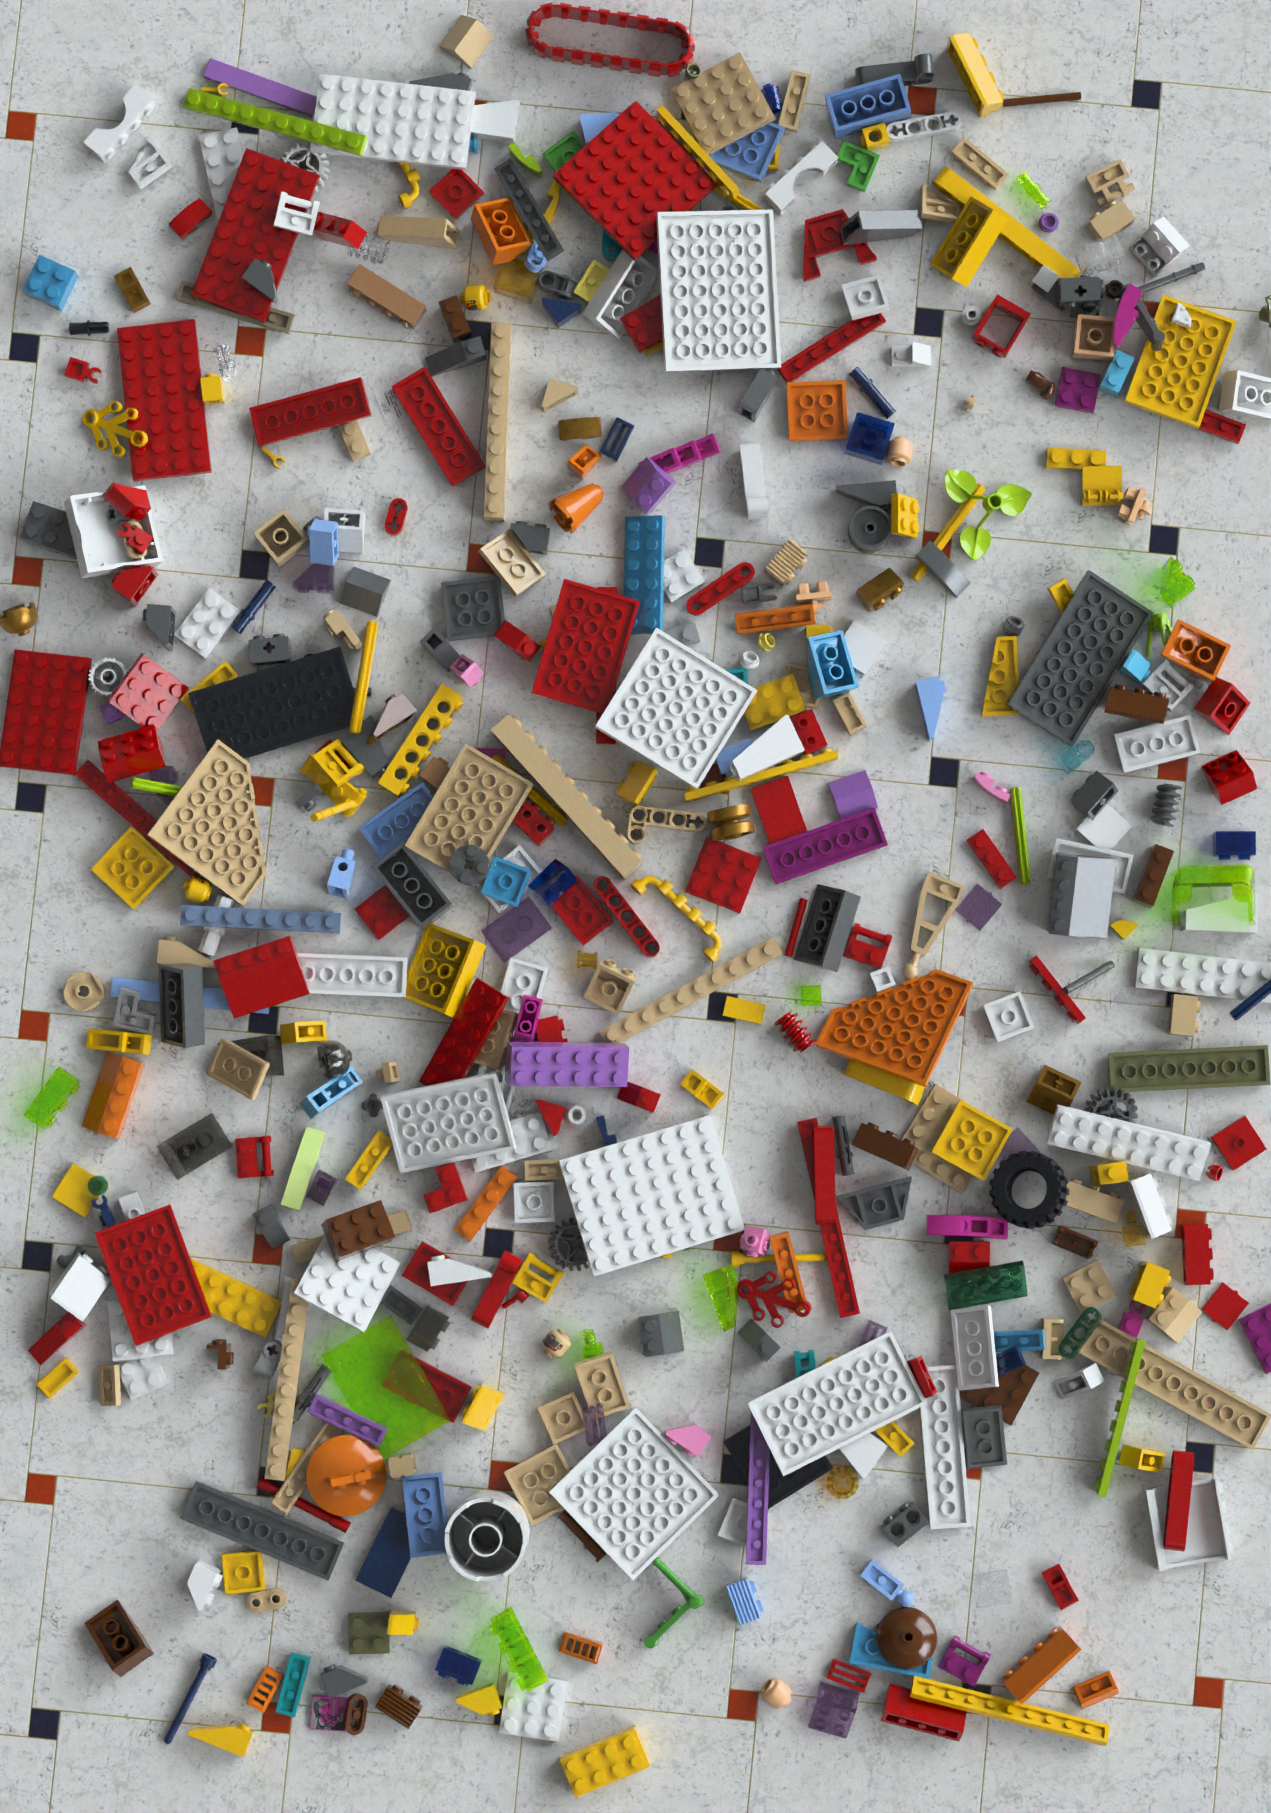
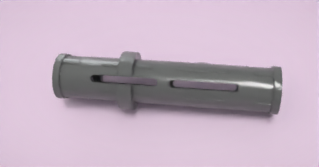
(845, 1154)
(310, 1392)

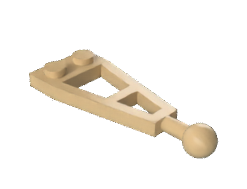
(940, 888)

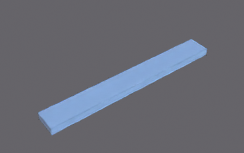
(149, 990)

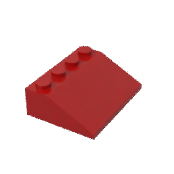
(262, 976)

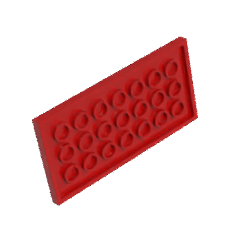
(248, 233)
(165, 387)

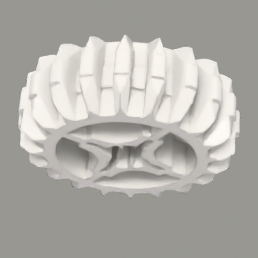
(306, 161)

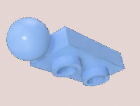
(886, 1583)

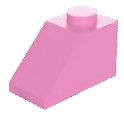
(466, 670)

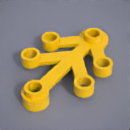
(112, 427)

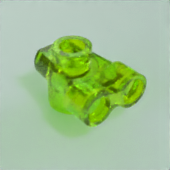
(591, 1348)

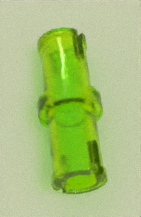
(1033, 190)

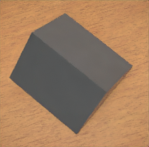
(365, 591)

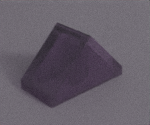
(322, 1187)

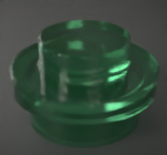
(97, 1185)

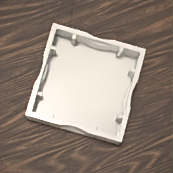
(95, 541)

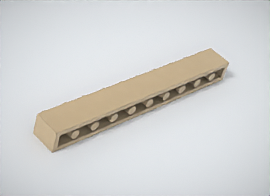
(497, 422)

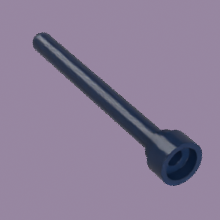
(207, 1662)

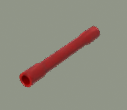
(333, 1520)

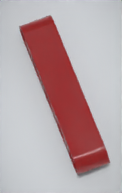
(623, 907)
(824, 1175)
(1178, 1500)

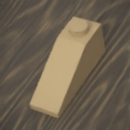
(175, 952)

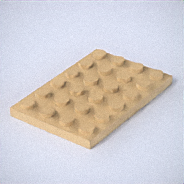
(469, 809)

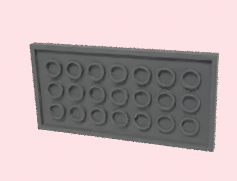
(1079, 658)

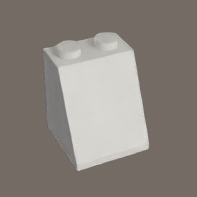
(80, 1286)

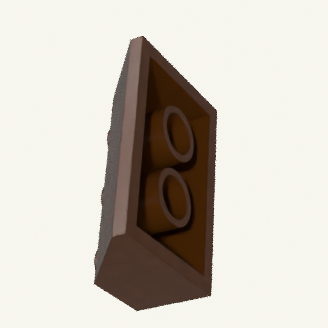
(1137, 704)

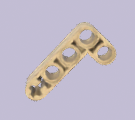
(667, 823)

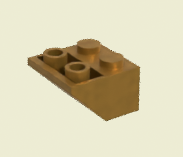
(880, 589)
(1052, 1089)

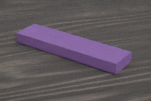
(347, 1420)

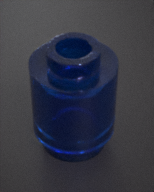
(772, 96)

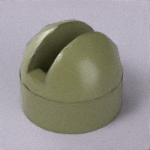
(692, 68)

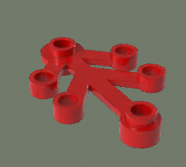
(770, 1298)

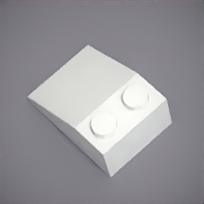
(1246, 395)
(451, 1271)

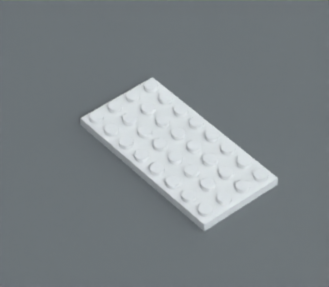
(399, 119)
(836, 1403)

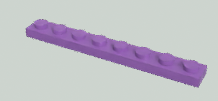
(757, 1497)

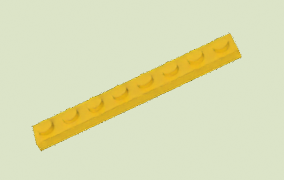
(787, 767)

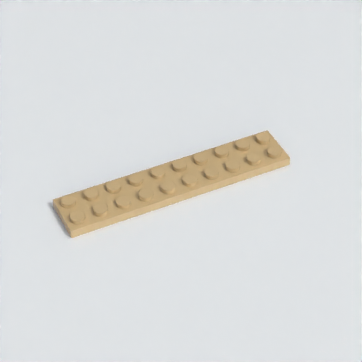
(1179, 1386)

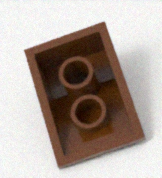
(118, 1638)

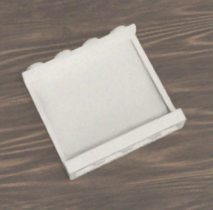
(1206, 1525)

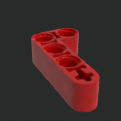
(496, 1289)

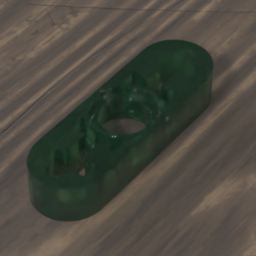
(1088, 1332)

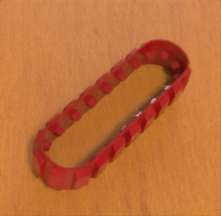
(604, 17)

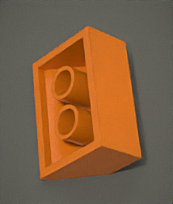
(500, 230)

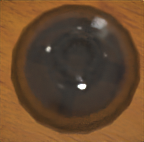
(334, 1058)

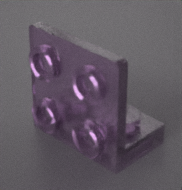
(834, 1710)

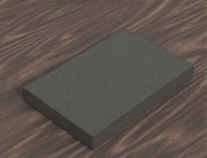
(984, 1436)

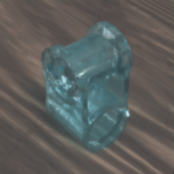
(1073, 757)

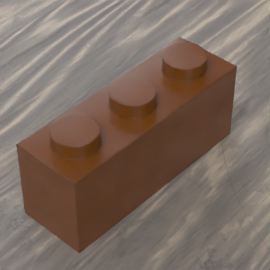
(1152, 876)
(885, 1145)

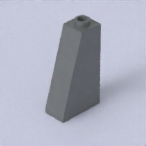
(880, 225)

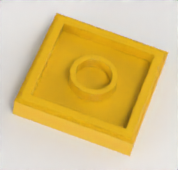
(74, 1190)
(243, 1572)

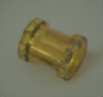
(587, 959)

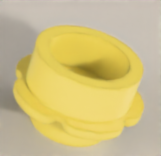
(766, 642)

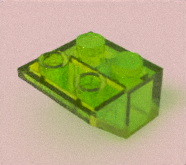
(1174, 583)

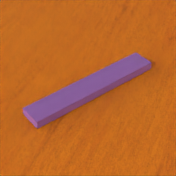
(261, 87)

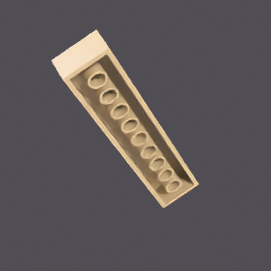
(566, 797)

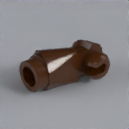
(1038, 380)

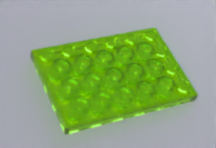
(386, 1385)

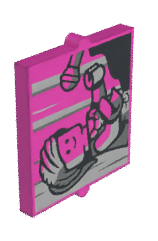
(328, 1713)

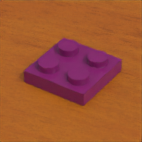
(1077, 390)

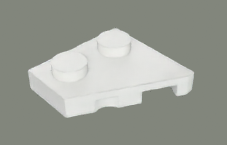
(149, 164)

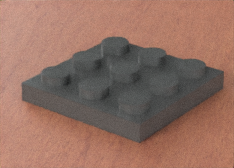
(472, 607)

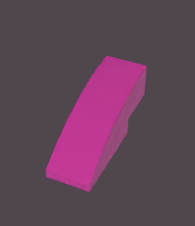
(1126, 313)

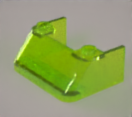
(1238, 876)

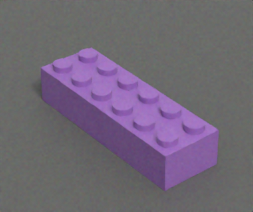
(567, 1064)

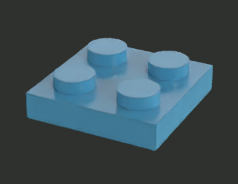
(506, 881)

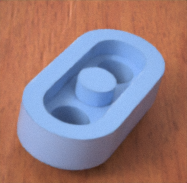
(534, 259)

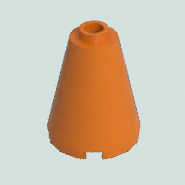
(576, 506)

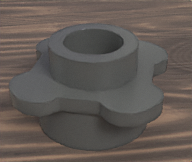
(372, 1110)

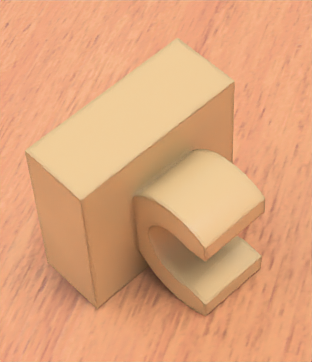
(388, 1072)

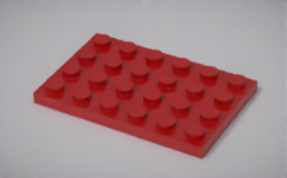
(585, 646)
(45, 712)
(153, 1275)

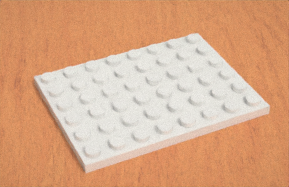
(718, 290)
(651, 1195)

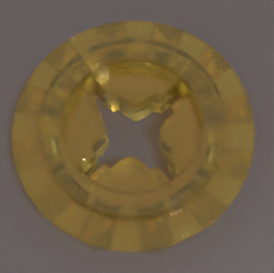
(842, 1492)

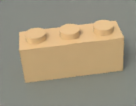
(1094, 1202)

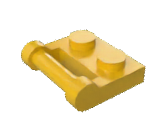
(334, 767)
(534, 1283)

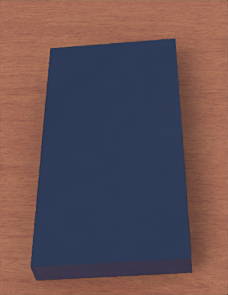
(387, 1556)

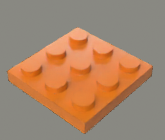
(817, 411)

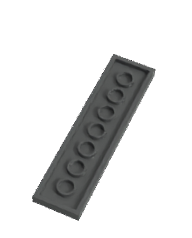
(262, 1530)

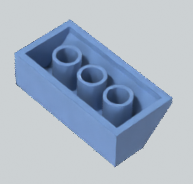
(867, 106)

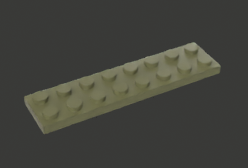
(1189, 1068)

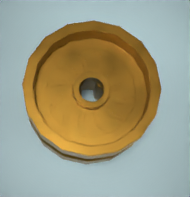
(731, 824)

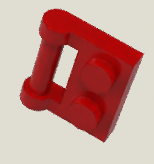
(865, 952)
(247, 1157)

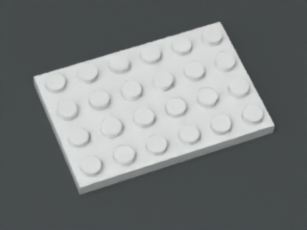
(448, 1122)

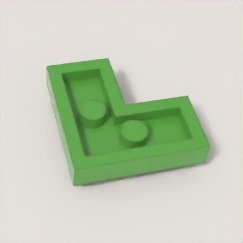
(863, 163)

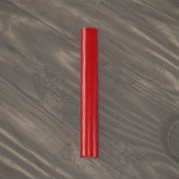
(795, 927)

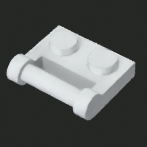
(295, 220)
(1159, 683)

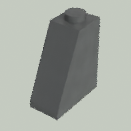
(757, 394)
(370, 756)

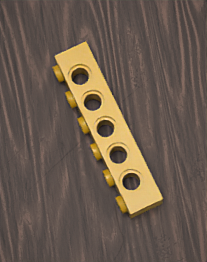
(443, 695)

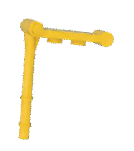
(345, 796)

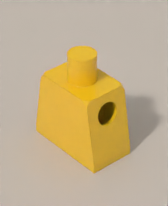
(1109, 1173)

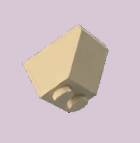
(1174, 1314)

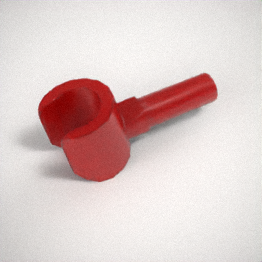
(521, 1296)

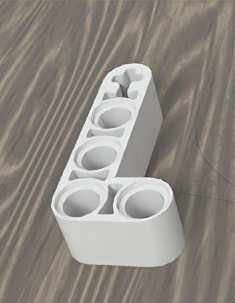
(753, 481)

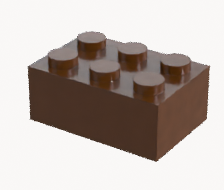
(358, 1230)

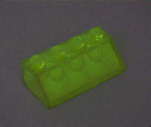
(519, 1650)

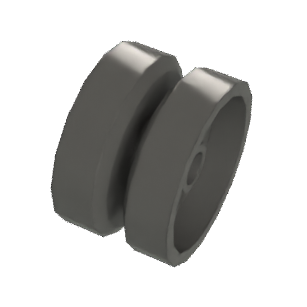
(878, 521)

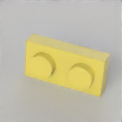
(591, 281)

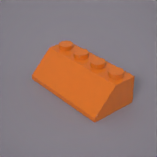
(113, 1095)
(1040, 1664)

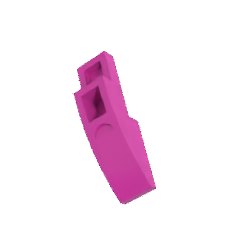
(527, 1019)
(967, 1226)

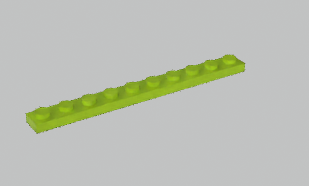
(275, 122)

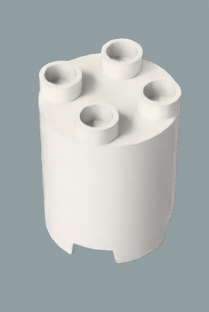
(487, 1536)

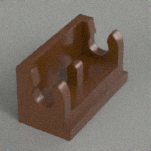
(1074, 1242)

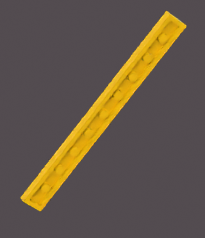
(1009, 1711)

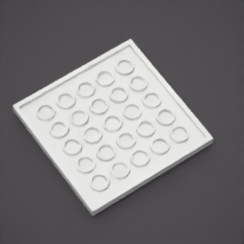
(676, 708)
(634, 1493)

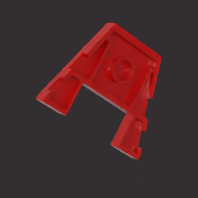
(823, 238)

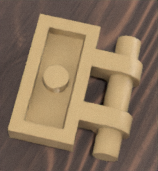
(1106, 177)

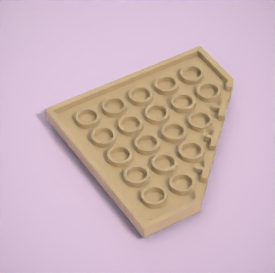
(216, 824)

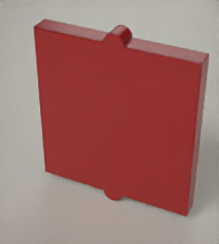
(1225, 1306)

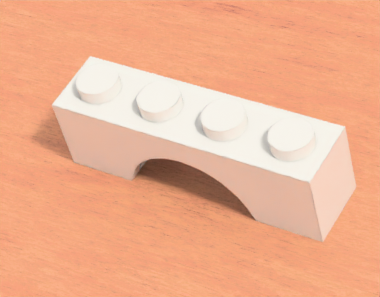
(104, 142)
(818, 160)

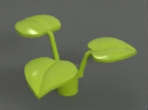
(1008, 497)

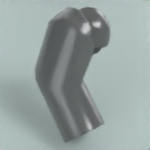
(64, 1261)

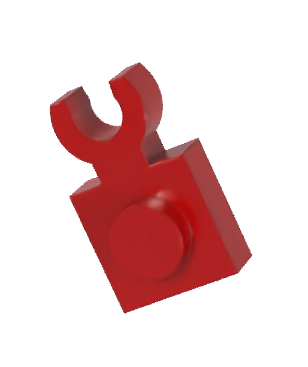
(80, 370)
(137, 538)

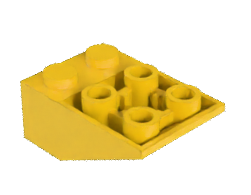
(484, 1405)

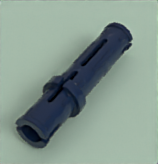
(871, 391)
(252, 608)

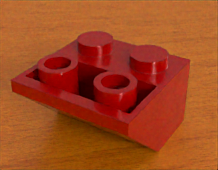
(1229, 777)

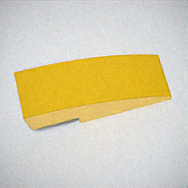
(119, 1041)

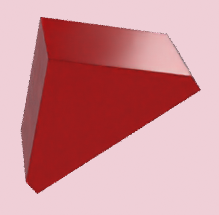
(552, 1114)

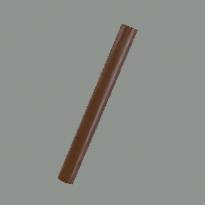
(1042, 99)

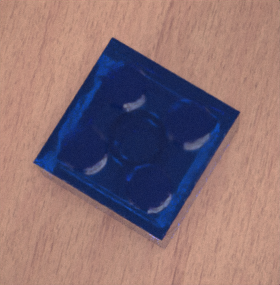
(869, 438)

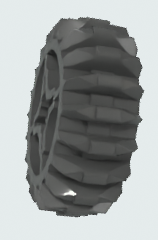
(1112, 1096)
(558, 1236)

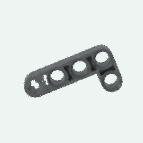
(912, 72)

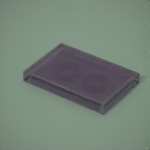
(516, 929)

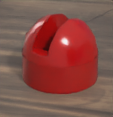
(1215, 1172)

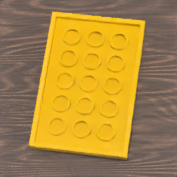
(1184, 371)

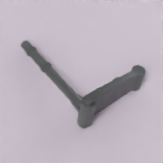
(1144, 319)

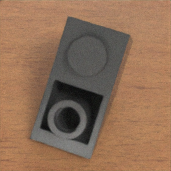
(533, 538)
(440, 648)

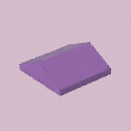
(853, 794)

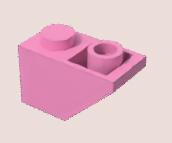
(690, 1437)

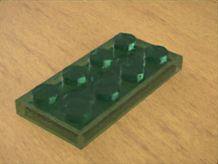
(985, 1285)

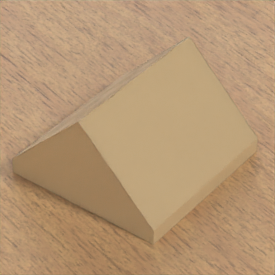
(467, 40)

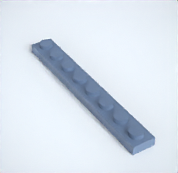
(260, 919)

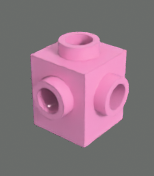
(755, 1241)

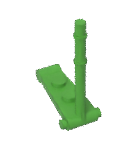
(692, 1601)

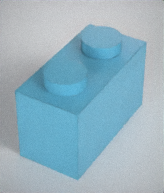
(1116, 373)

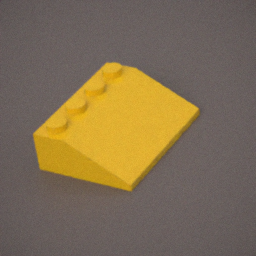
(442, 970)

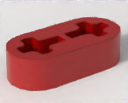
(392, 515)

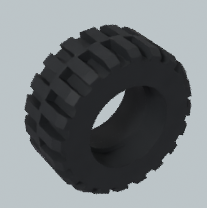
(1002, 1189)

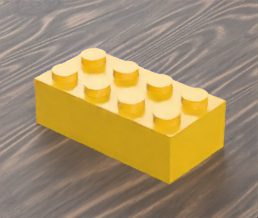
(605, 1761)

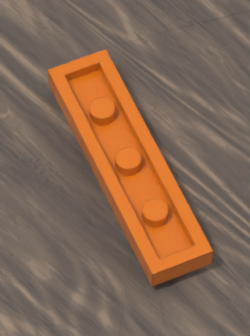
(775, 618)
(486, 1203)
(787, 1266)

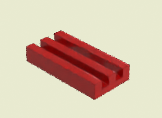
(864, 1681)

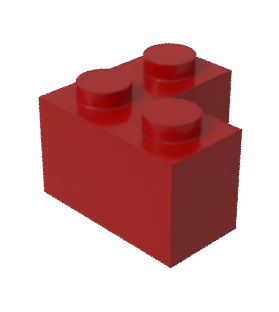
(451, 1191)

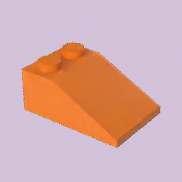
(1195, 651)

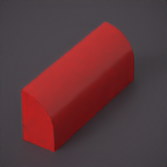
(922, 1715)

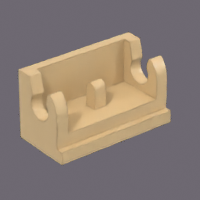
(1054, 1335)

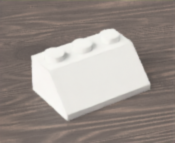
(1149, 1206)

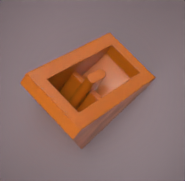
(583, 461)

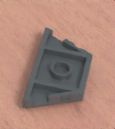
(878, 1203)

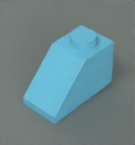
(1135, 667)

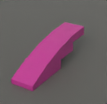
(687, 454)

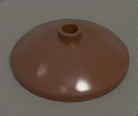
(892, 1639)

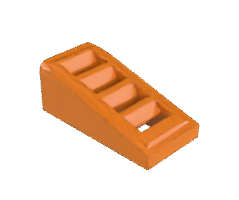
(598, 1646)
(257, 1705)

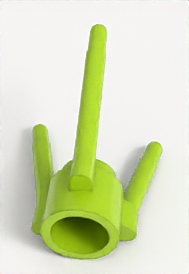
(1161, 624)

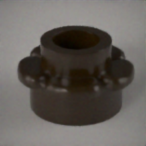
(1109, 289)

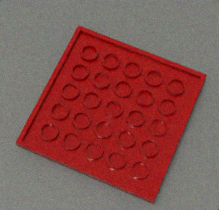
(631, 176)

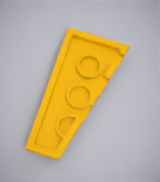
(1002, 678)

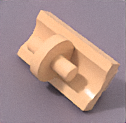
(1129, 513)
(822, 594)

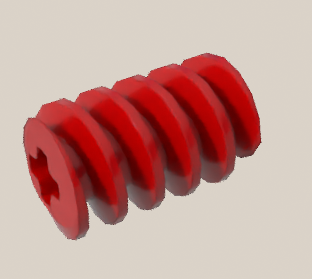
(795, 1032)

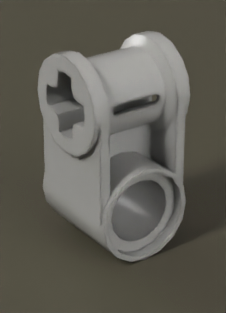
(268, 1362)

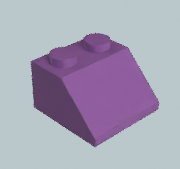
(648, 485)

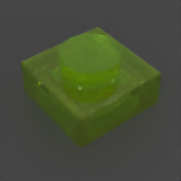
(811, 995)

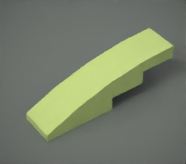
(302, 1169)

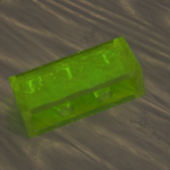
(52, 1098)

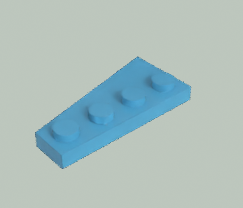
(866, 1654)

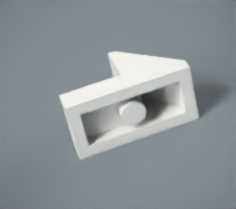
(910, 355)

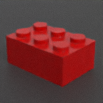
(131, 753)

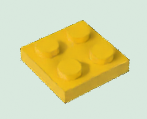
(904, 516)

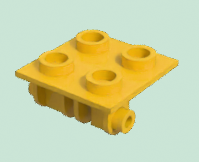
(1101, 485)

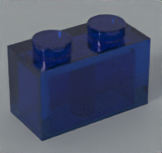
(1234, 844)
(552, 882)
(458, 1665)

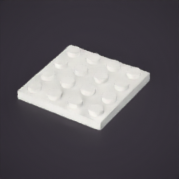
(348, 1287)

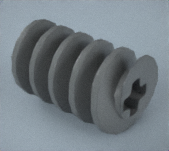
(1165, 804)

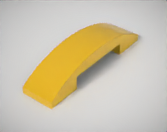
(554, 195)

